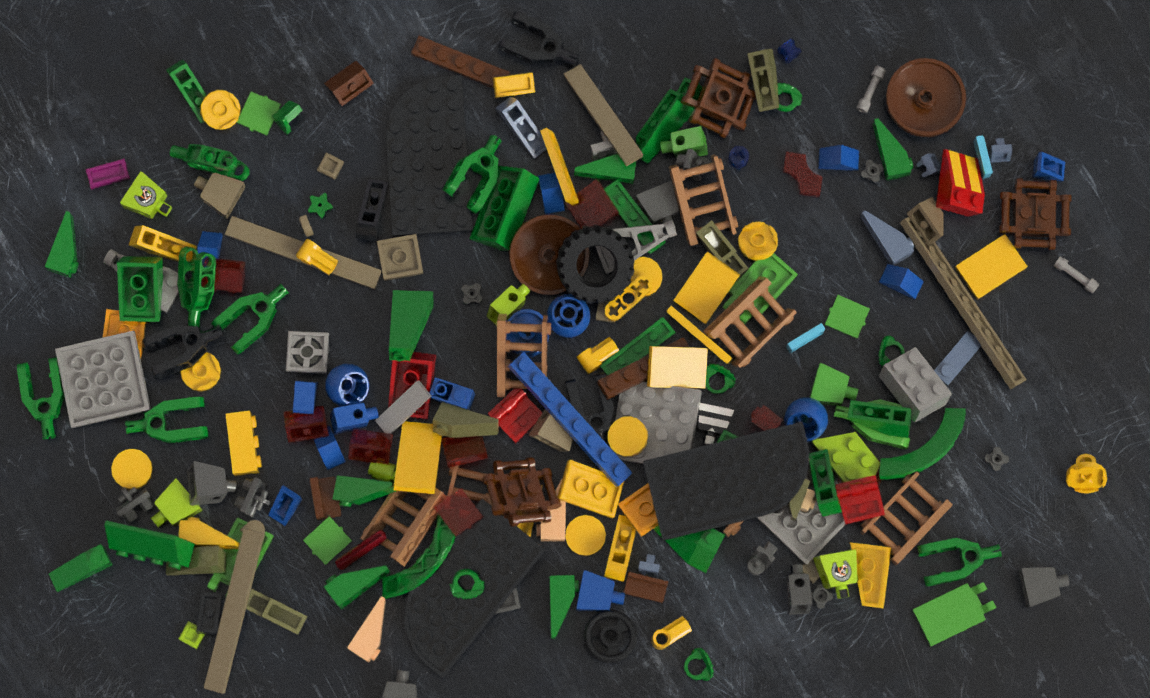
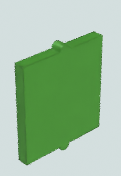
(258, 113)
(847, 316)
(327, 540)

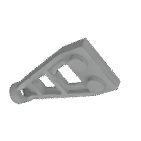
(659, 236)
(170, 280)

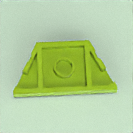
(849, 456)

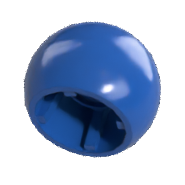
(568, 302)
(355, 386)
(809, 412)

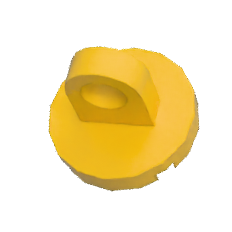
(1086, 475)

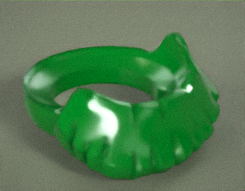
(795, 95)
(886, 342)
(729, 378)
(477, 588)
(707, 673)

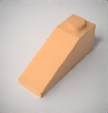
(554, 530)
(368, 638)

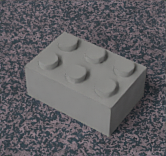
(915, 384)

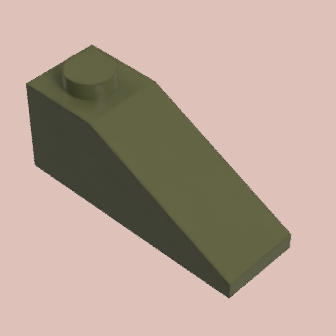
(764, 79)
(460, 422)
(203, 561)

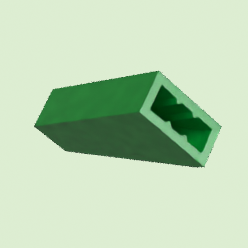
(408, 321)

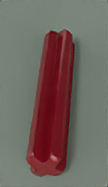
(361, 549)

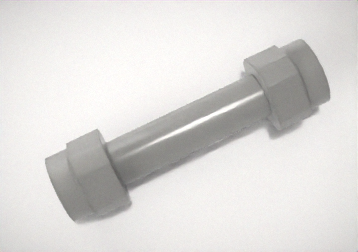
(877, 75)
(1090, 284)

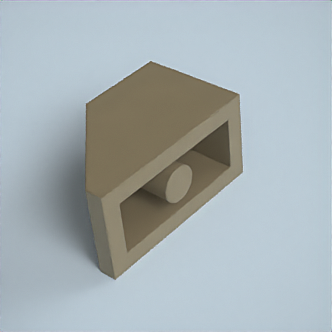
(927, 220)

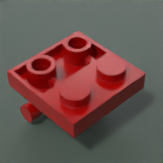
(516, 414)
(860, 499)

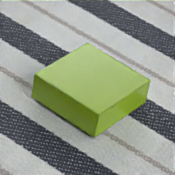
(190, 635)

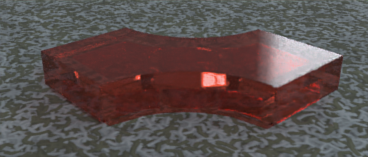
(797, 167)

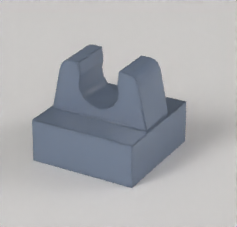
(1000, 151)
(932, 164)
(649, 568)

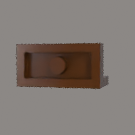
(349, 83)
(323, 500)
(645, 587)

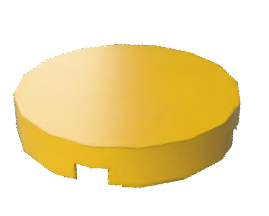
(220, 109)
(758, 241)
(649, 268)
(206, 373)
(627, 436)
(131, 469)
(585, 535)

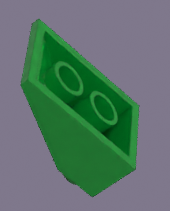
(140, 288)
(351, 585)

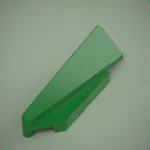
(665, 119)

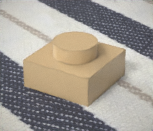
(809, 501)

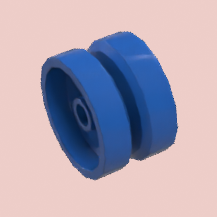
(526, 316)

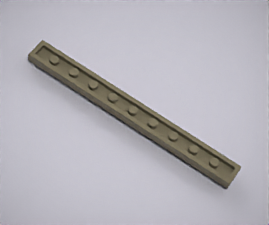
(966, 306)

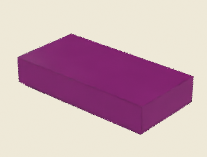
(107, 174)

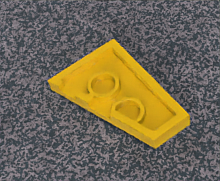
(872, 573)

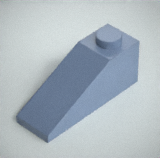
(521, 126)
(890, 240)
(957, 358)

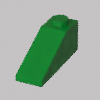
(188, 86)
(892, 154)
(607, 169)
(63, 254)
(882, 418)
(824, 483)
(359, 491)
(81, 567)
(561, 597)

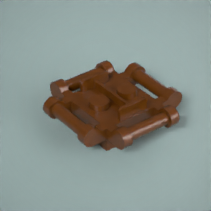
(720, 97)
(1035, 214)
(520, 493)

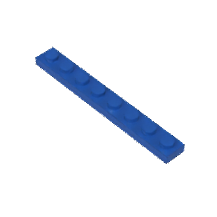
(570, 419)

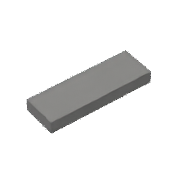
(403, 408)

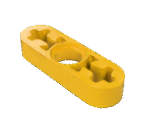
(643, 292)

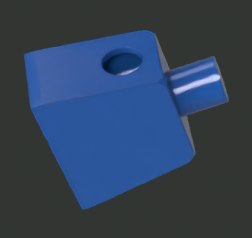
(344, 421)
(597, 593)

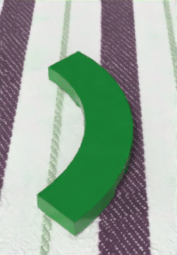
(929, 453)
(425, 565)

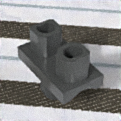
(691, 160)
(141, 498)
(255, 498)
(761, 559)

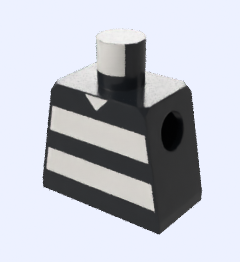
(714, 418)

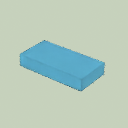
(982, 156)
(805, 338)

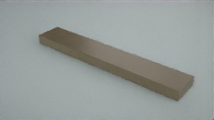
(603, 115)

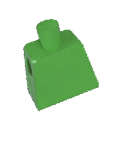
(690, 138)
(831, 386)

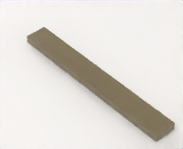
(288, 247)
(234, 611)

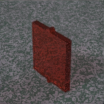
(458, 512)

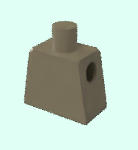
(220, 192)
(551, 433)

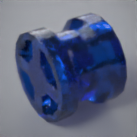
(789, 50)
(737, 161)

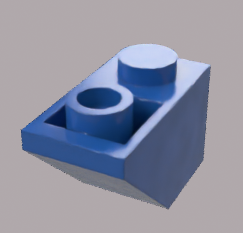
(452, 394)

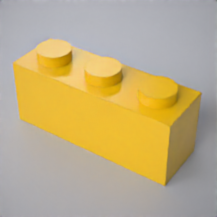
(243, 443)

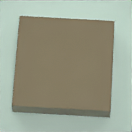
(400, 257)

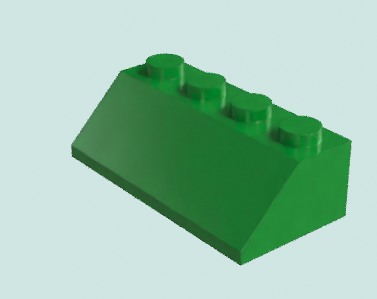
(505, 207)
(149, 545)

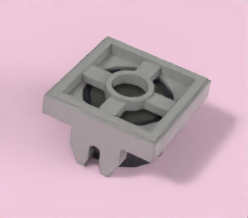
(307, 353)

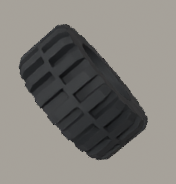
(595, 236)

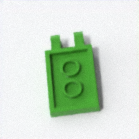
(772, 268)
(231, 555)
(952, 613)

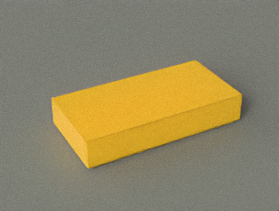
(513, 85)

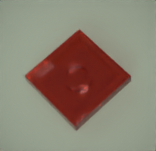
(593, 206)
(463, 450)

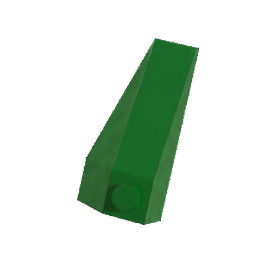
(696, 548)

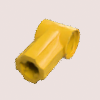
(313, 255)
(594, 357)
(672, 632)

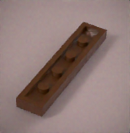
(456, 61)
(630, 375)

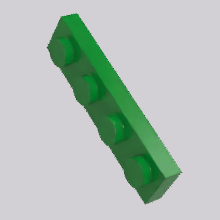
(631, 213)
(639, 347)

